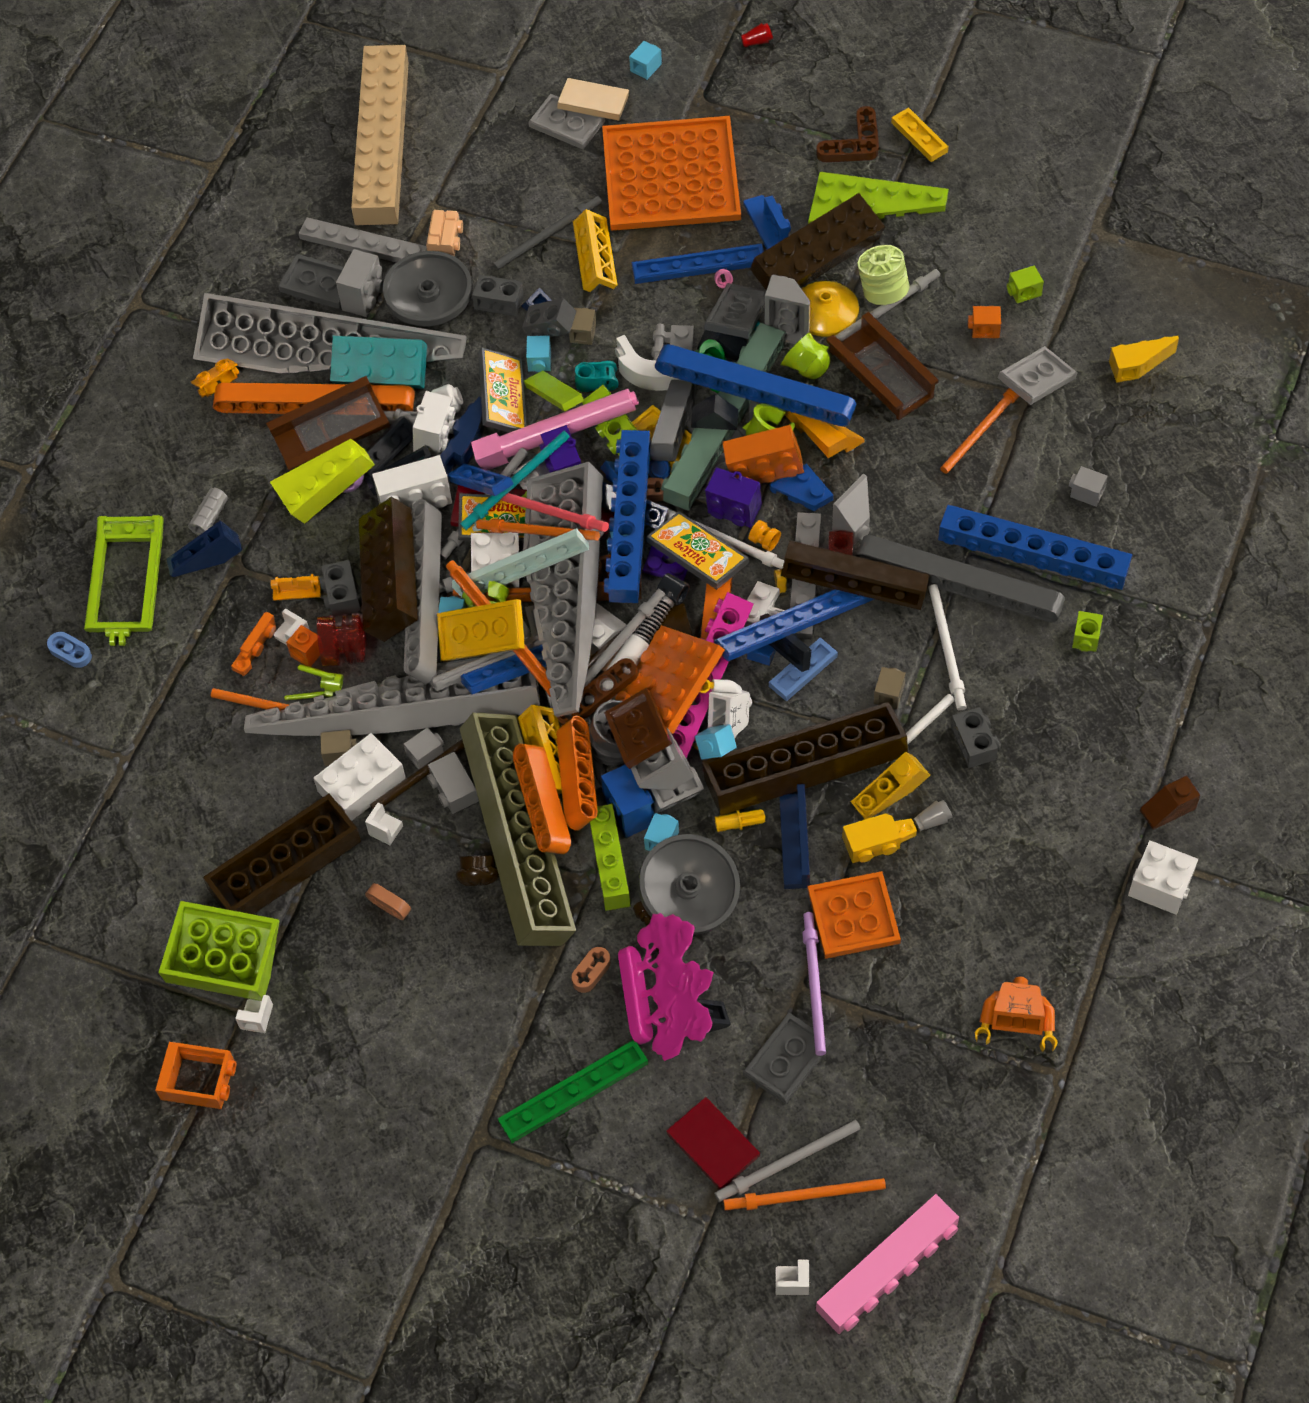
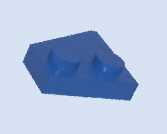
(804, 489)

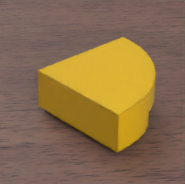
(780, 581)

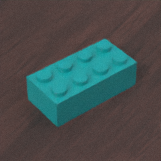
(380, 359)

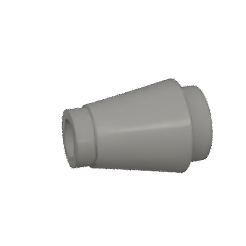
(933, 815)

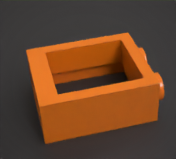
(171, 1067)

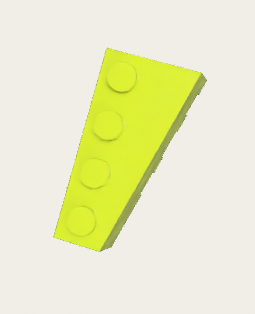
(322, 479)

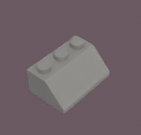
(787, 308)

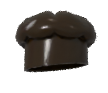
(477, 870)

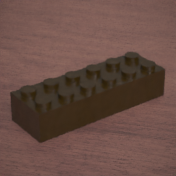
(820, 244)
(387, 569)
(283, 857)

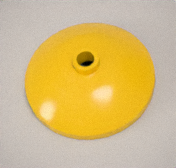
(831, 307)

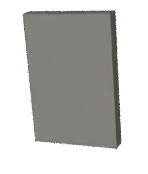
(565, 125)
(1037, 375)

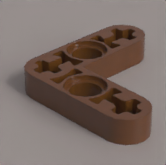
(863, 142)

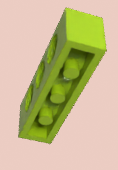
(609, 427)
(609, 859)

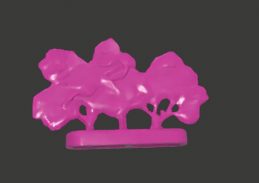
(675, 987)

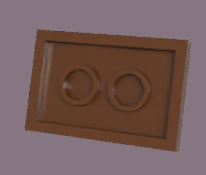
(638, 728)

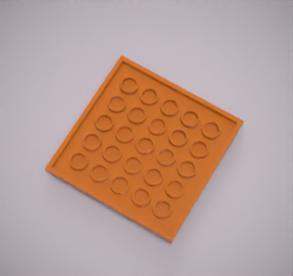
(671, 173)

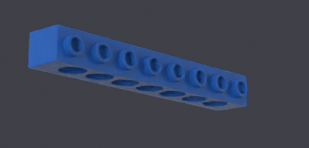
(1047, 544)
(626, 588)

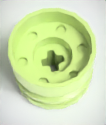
(883, 274)

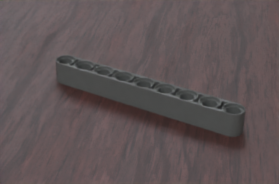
(967, 579)

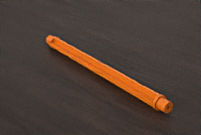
(479, 599)

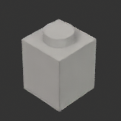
(1088, 486)
(423, 747)

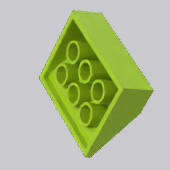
(220, 951)

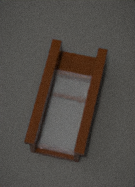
(885, 367)
(328, 422)

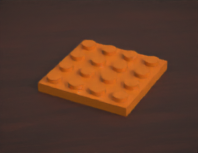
(673, 672)

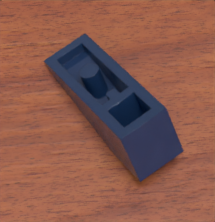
(207, 550)

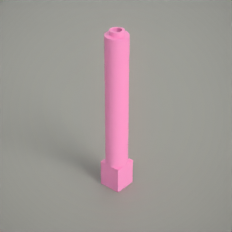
(496, 449)

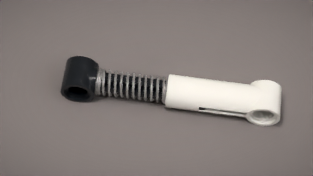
(637, 643)

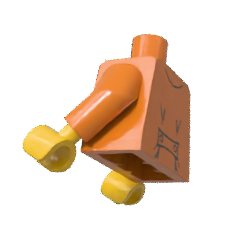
(1018, 1009)

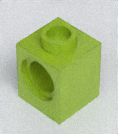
(1025, 284)
(1088, 623)

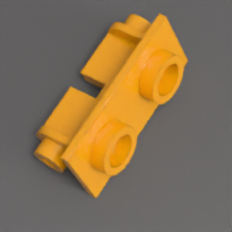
(224, 370)
(296, 587)

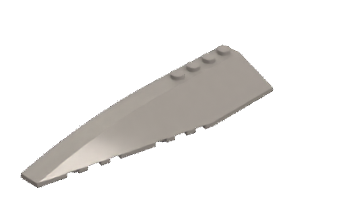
(295, 338)
(566, 590)
(396, 706)

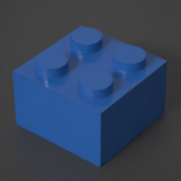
(629, 801)

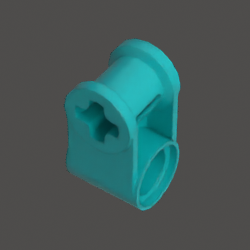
(594, 374)

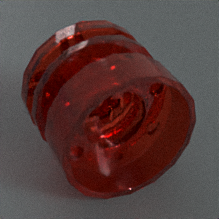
(341, 639)

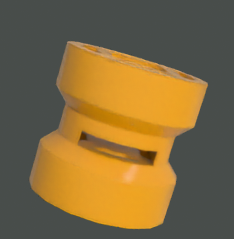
(764, 535)

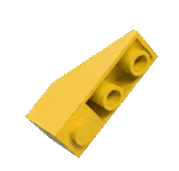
(1137, 359)
(890, 786)

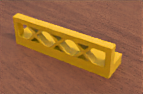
(589, 248)
(536, 731)

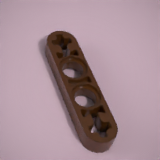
(600, 696)

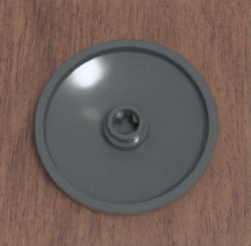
(427, 288)
(691, 880)

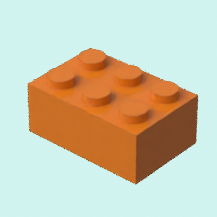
(765, 455)

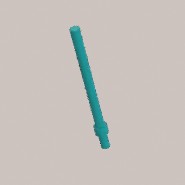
(481, 510)

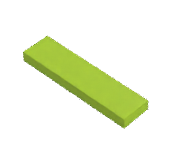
(553, 390)

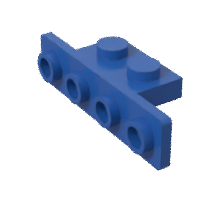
(768, 219)

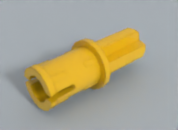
(739, 820)

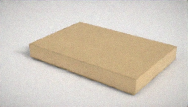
(593, 99)

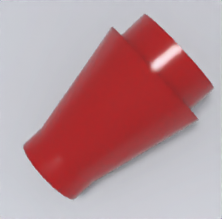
(758, 35)

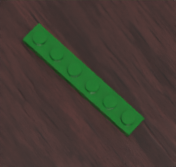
(572, 1091)

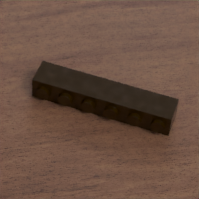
(855, 575)

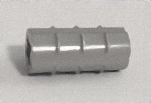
(208, 511)

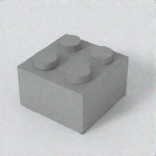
(360, 283)

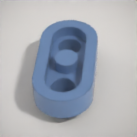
(72, 649)

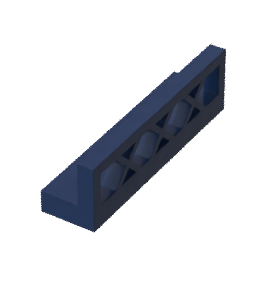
(795, 840)

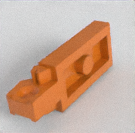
(254, 643)

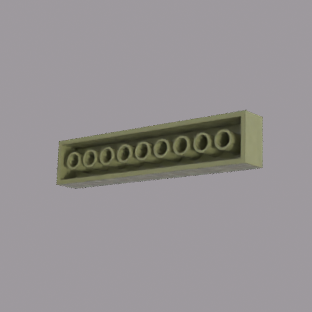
(527, 875)

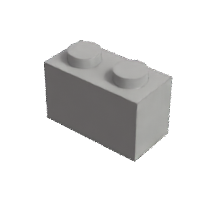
(452, 782)

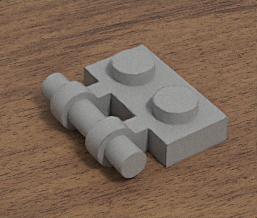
(679, 336)

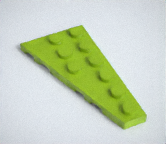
(881, 195)

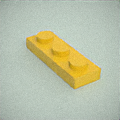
(919, 134)

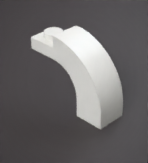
(639, 370)

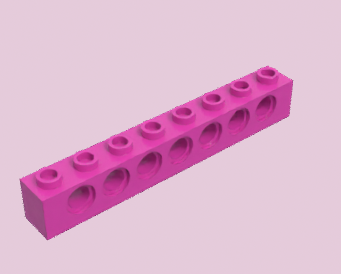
(737, 611)

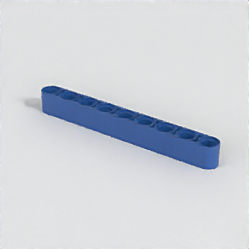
(755, 385)

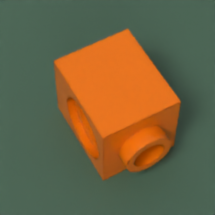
(985, 321)
(304, 646)

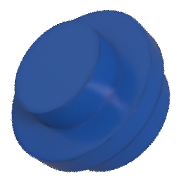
(659, 469)

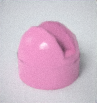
(728, 276)

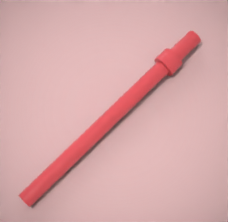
(586, 521)

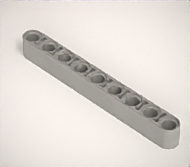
(422, 635)

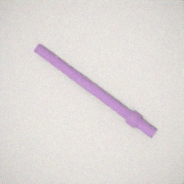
(810, 939)

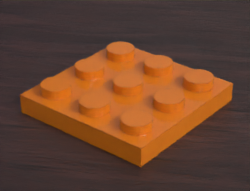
(853, 914)

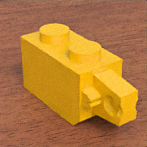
(876, 836)

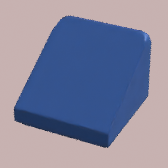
(762, 655)

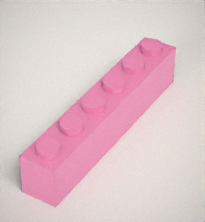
(887, 1264)

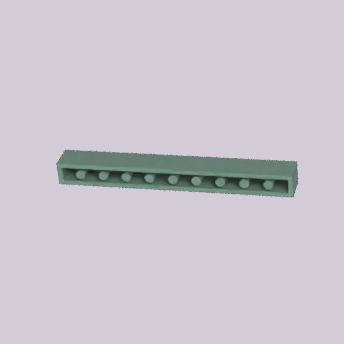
(706, 445)

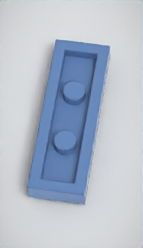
(791, 680)

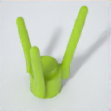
(329, 681)

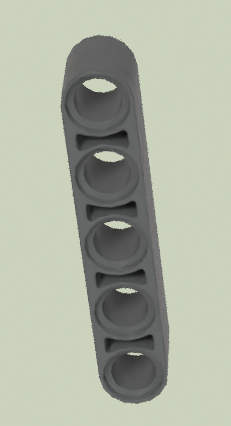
(672, 421)

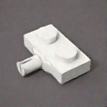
(764, 599)

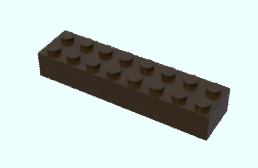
(805, 757)

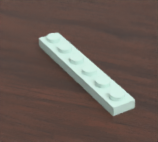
(528, 561)

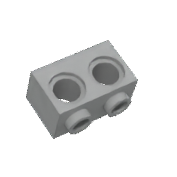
(665, 799)

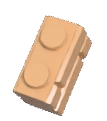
(444, 232)

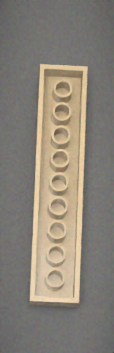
(380, 135)

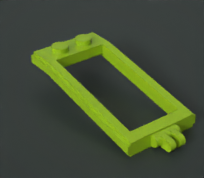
(125, 530)

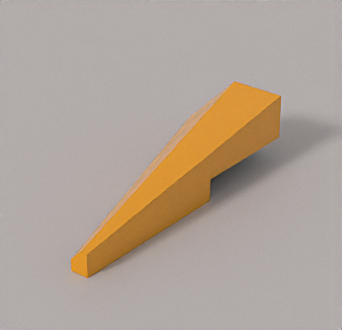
(826, 436)

